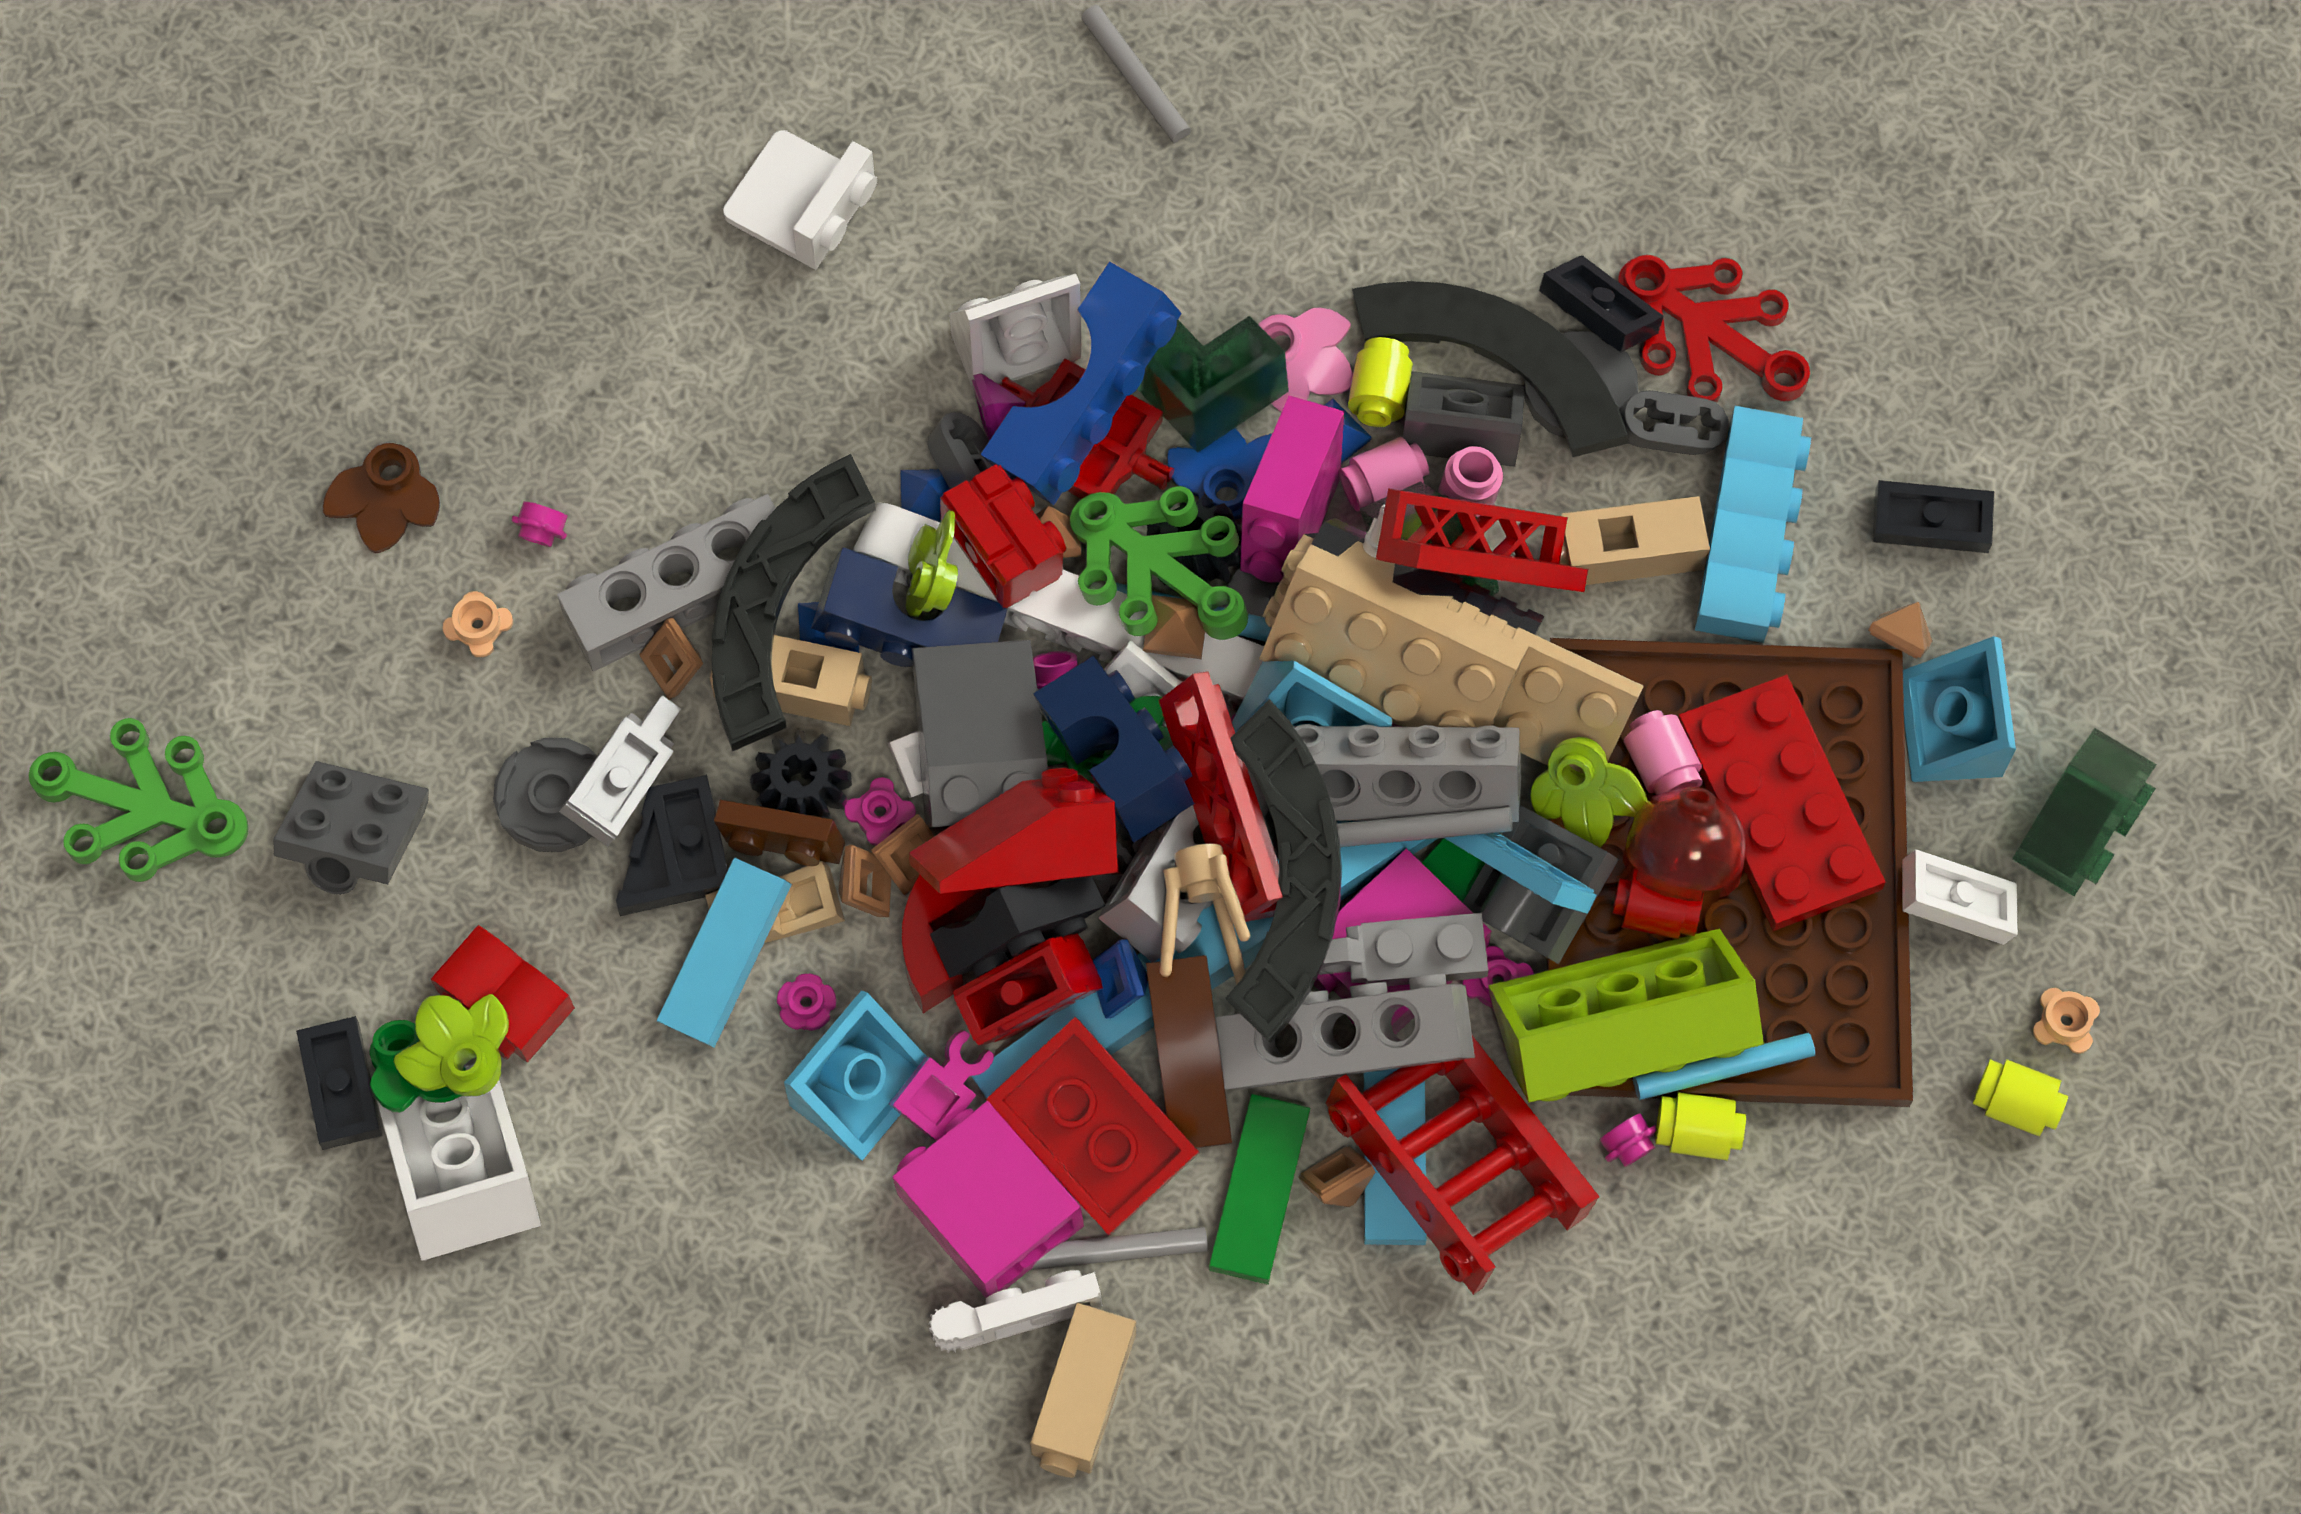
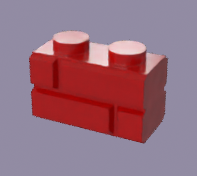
(1004, 535)
(1027, 989)

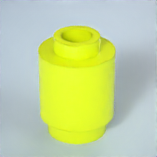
(1380, 382)
(2020, 1097)
(1700, 1125)

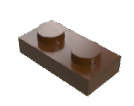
(796, 835)

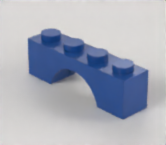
(1051, 441)

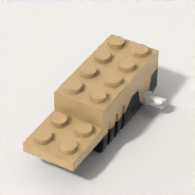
(1435, 647)

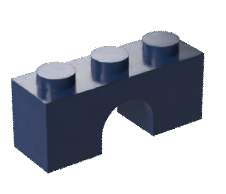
(861, 611)
(1094, 714)

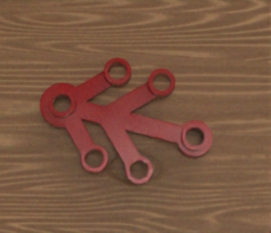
(1708, 323)

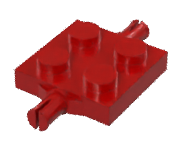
(1123, 448)

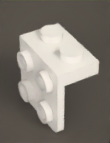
(801, 196)

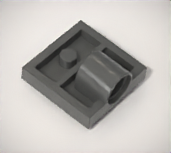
(349, 826)
(1522, 912)

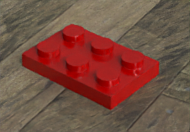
(1092, 1126)

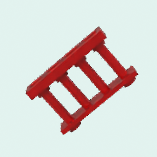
(1520, 1144)

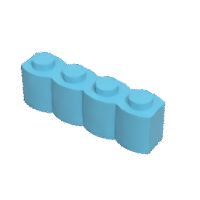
(1750, 525)

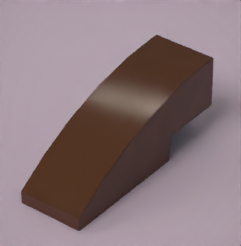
(1190, 1051)

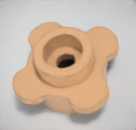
(477, 607)
(2074, 1005)

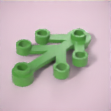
(1154, 556)
(145, 807)

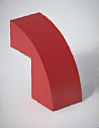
(924, 914)

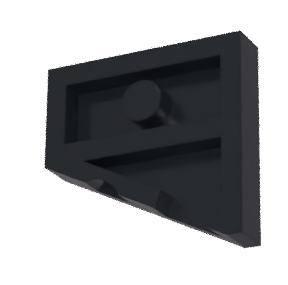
(676, 850)

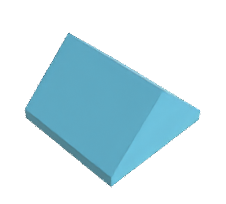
(1305, 698)
(1959, 715)
(854, 1076)

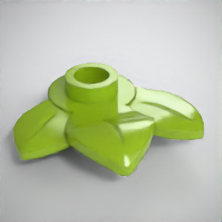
(932, 577)
(1588, 798)
(451, 1039)

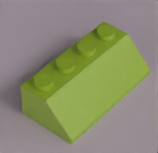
(1627, 1015)

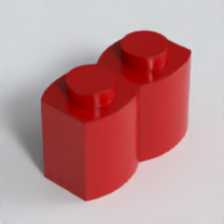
(530, 998)

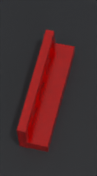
(1481, 561)
(1223, 791)

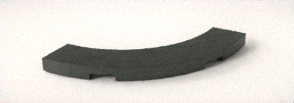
(1508, 337)
(759, 586)
(1307, 872)

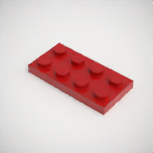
(1797, 823)

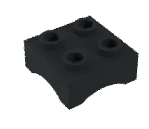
(1015, 922)

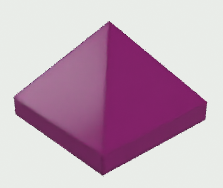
(993, 402)

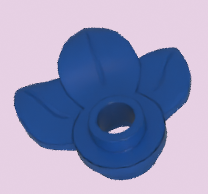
(1219, 465)

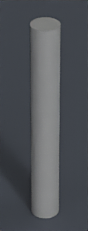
(1135, 73)
(1425, 827)
(1125, 1248)

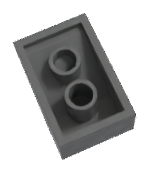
(975, 725)

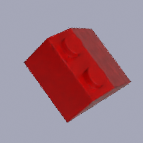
(1025, 836)

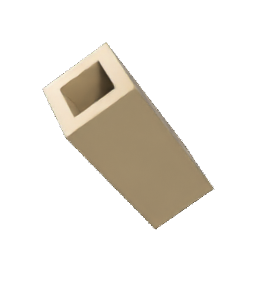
(1637, 540)
(818, 680)
(1082, 1390)

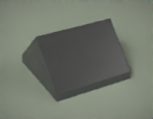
(1462, 413)

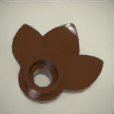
(383, 505)

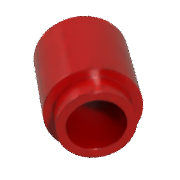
(1653, 912)

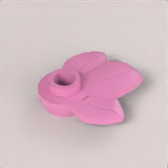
(1312, 358)

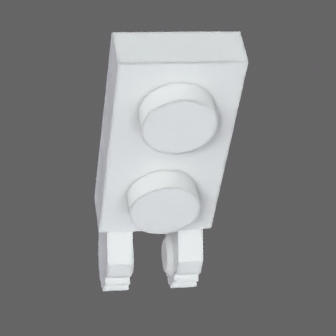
(1013, 1312)

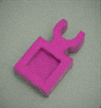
(938, 1091)

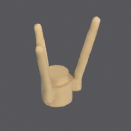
(1204, 877)

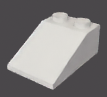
(1020, 330)
(460, 1171)

